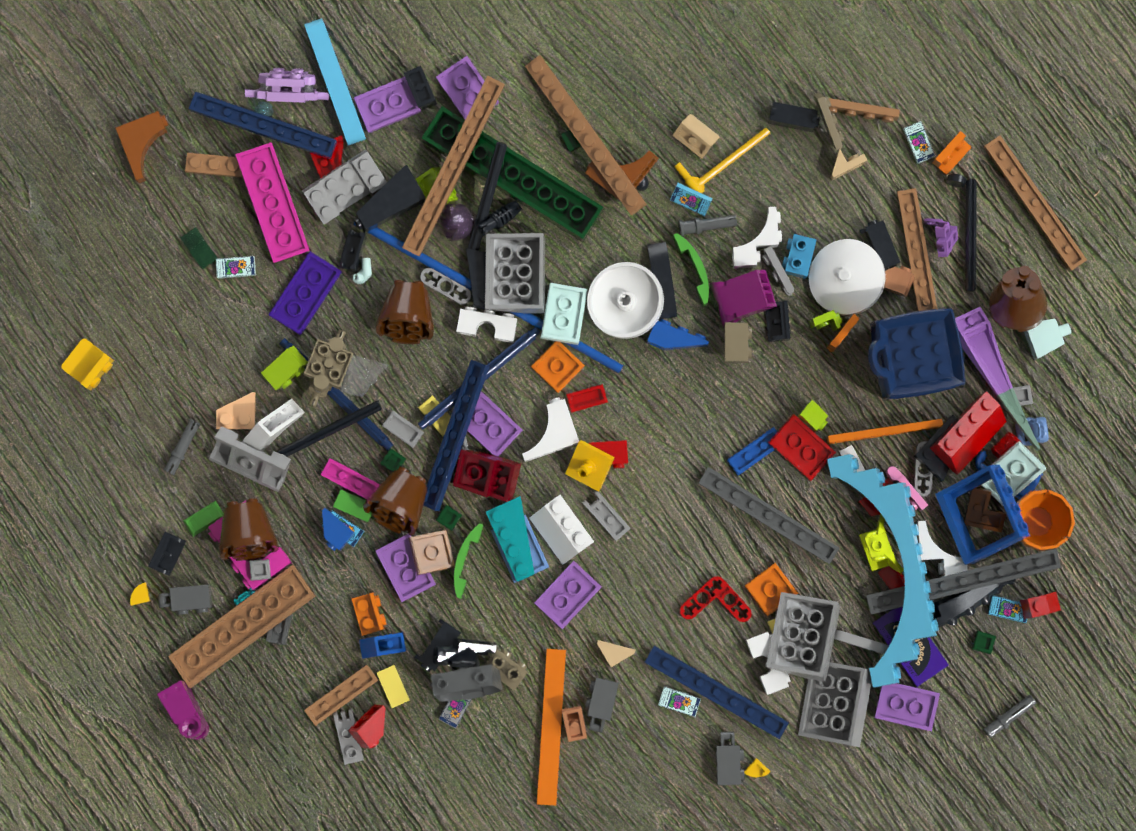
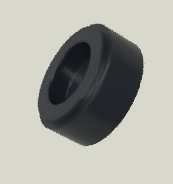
(956, 180)

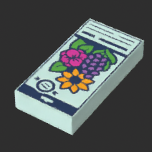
(919, 142)
(235, 267)
(679, 701)

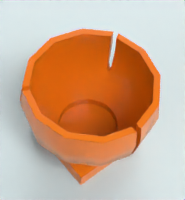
(1048, 519)

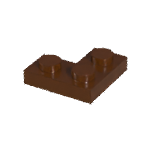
(978, 513)

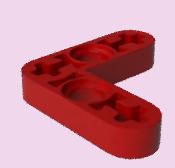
(719, 594)

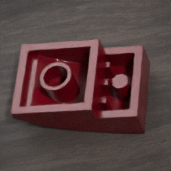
(487, 475)

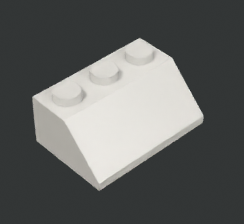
(561, 529)

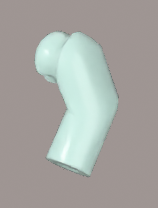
(365, 273)

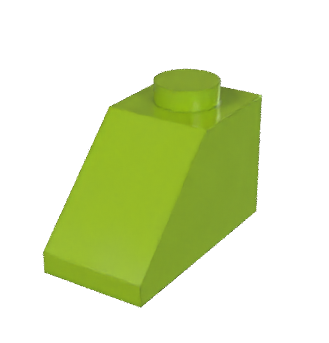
(813, 416)

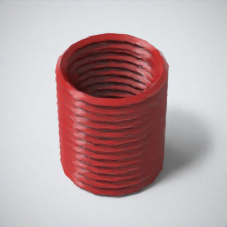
(1004, 444)

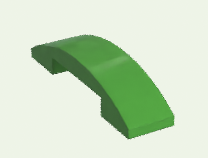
(684, 246)
(474, 536)

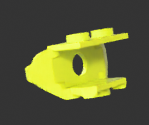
(878, 548)

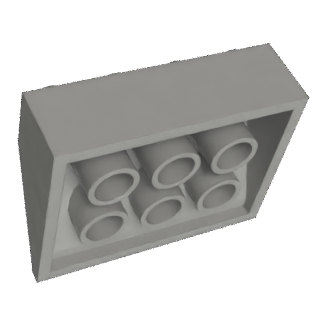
(515, 272)
(803, 636)
(837, 707)

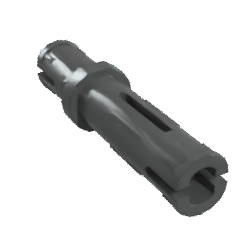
(179, 451)
(1004, 720)

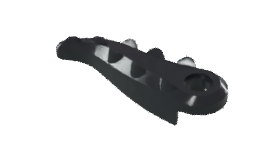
(964, 603)

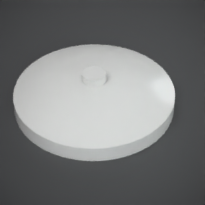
(847, 277)
(625, 300)

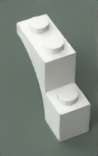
(746, 255)
(949, 563)

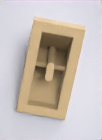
(614, 653)

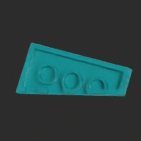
(511, 532)

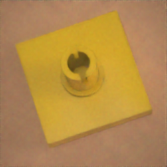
(589, 465)

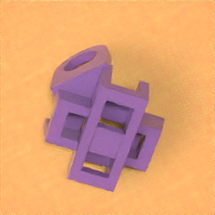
(945, 235)

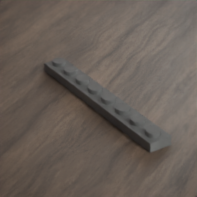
(768, 515)

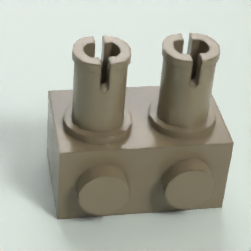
(736, 343)
(511, 672)

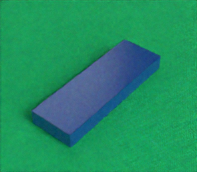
(752, 453)

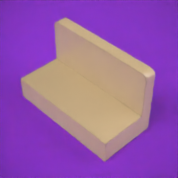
(696, 135)

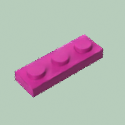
(349, 479)

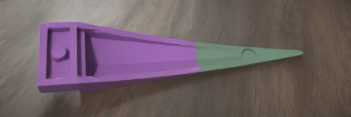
(981, 347)

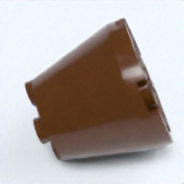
(1018, 300)
(406, 313)
(398, 502)
(246, 532)

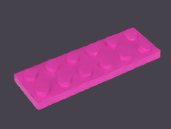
(272, 202)

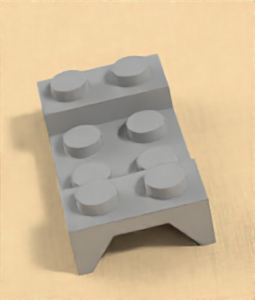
(344, 186)
(248, 461)

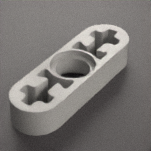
(436, 274)
(927, 483)
(860, 642)

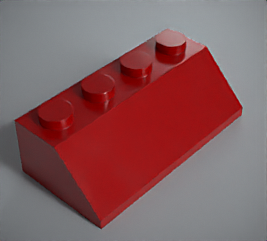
(970, 432)

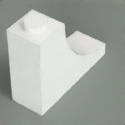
(273, 425)
(559, 432)

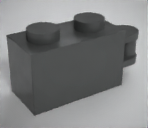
(188, 598)
(601, 702)
(728, 761)

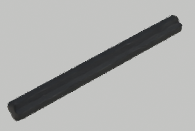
(488, 193)
(970, 237)
(330, 429)

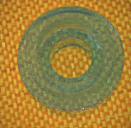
(264, 108)

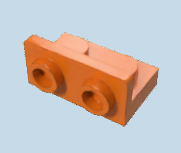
(952, 153)
(368, 613)

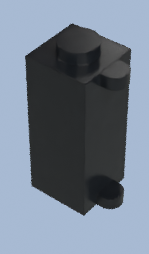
(794, 117)
(881, 243)
(444, 637)

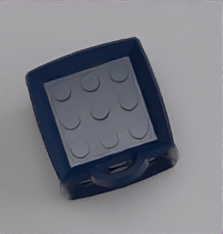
(916, 353)

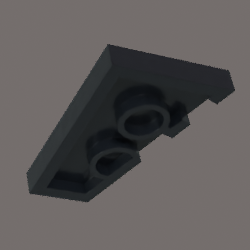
(477, 272)
(929, 458)

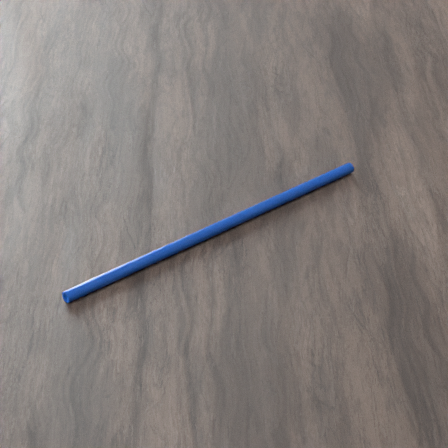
(464, 281)

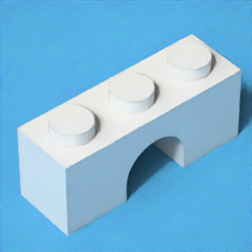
(470, 321)
(773, 679)

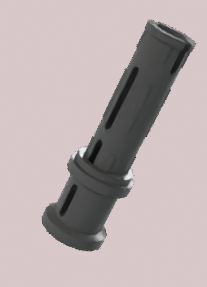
(697, 225)

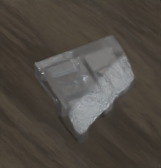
(361, 375)

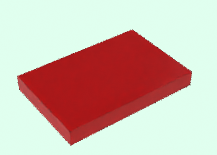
(801, 447)

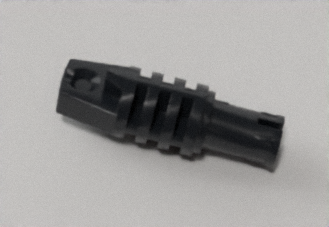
(499, 217)

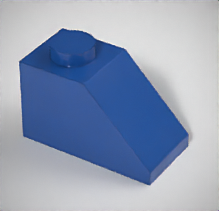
(335, 531)
(382, 645)

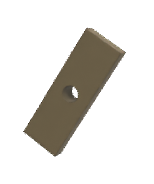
(829, 120)

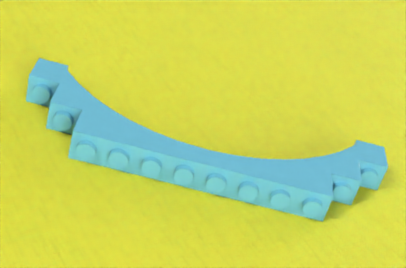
(917, 614)

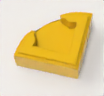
(140, 595)
(756, 769)

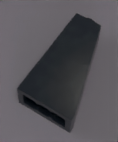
(392, 200)

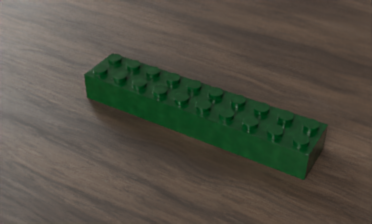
(519, 178)

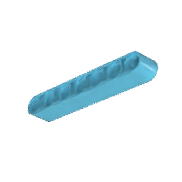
(335, 81)

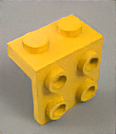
(87, 364)

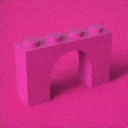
(278, 560)

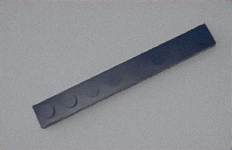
(263, 125)
(455, 434)
(716, 692)

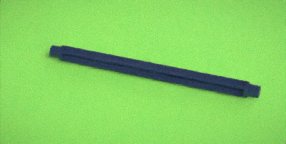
(495, 365)
(350, 407)

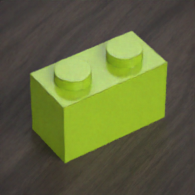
(285, 368)

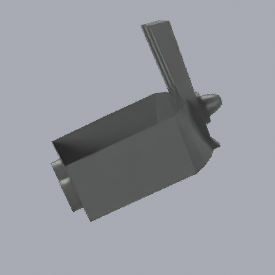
(467, 682)

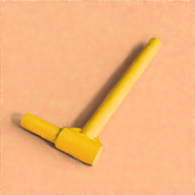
(698, 183)

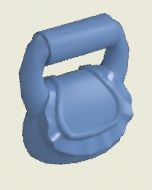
(1039, 428)

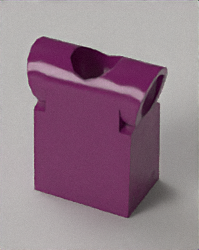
(743, 296)
(184, 711)

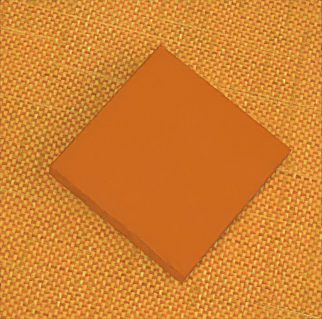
(843, 333)
(557, 366)
(768, 587)

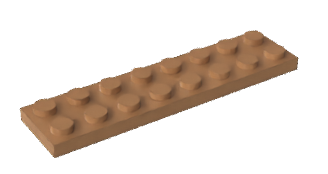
(241, 626)

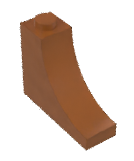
(138, 137)
(635, 171)

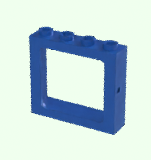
(957, 526)

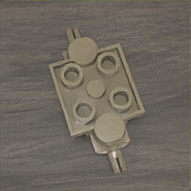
(327, 367)

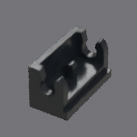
(420, 87)
(352, 251)
(778, 322)
(167, 553)

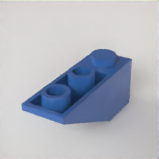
(670, 338)

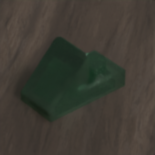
(199, 248)

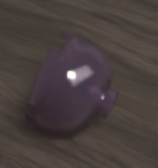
(457, 222)

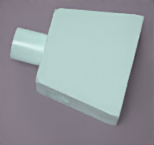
(1046, 337)

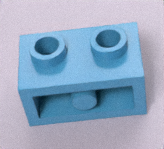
(799, 256)

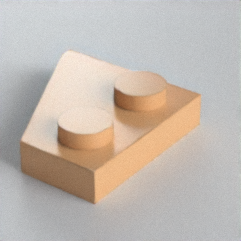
(238, 414)

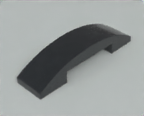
(661, 269)

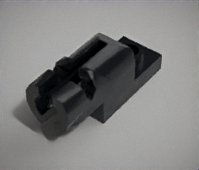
(462, 652)

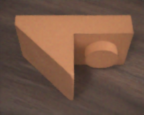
(574, 723)

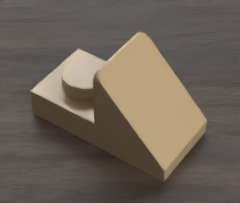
(842, 167)

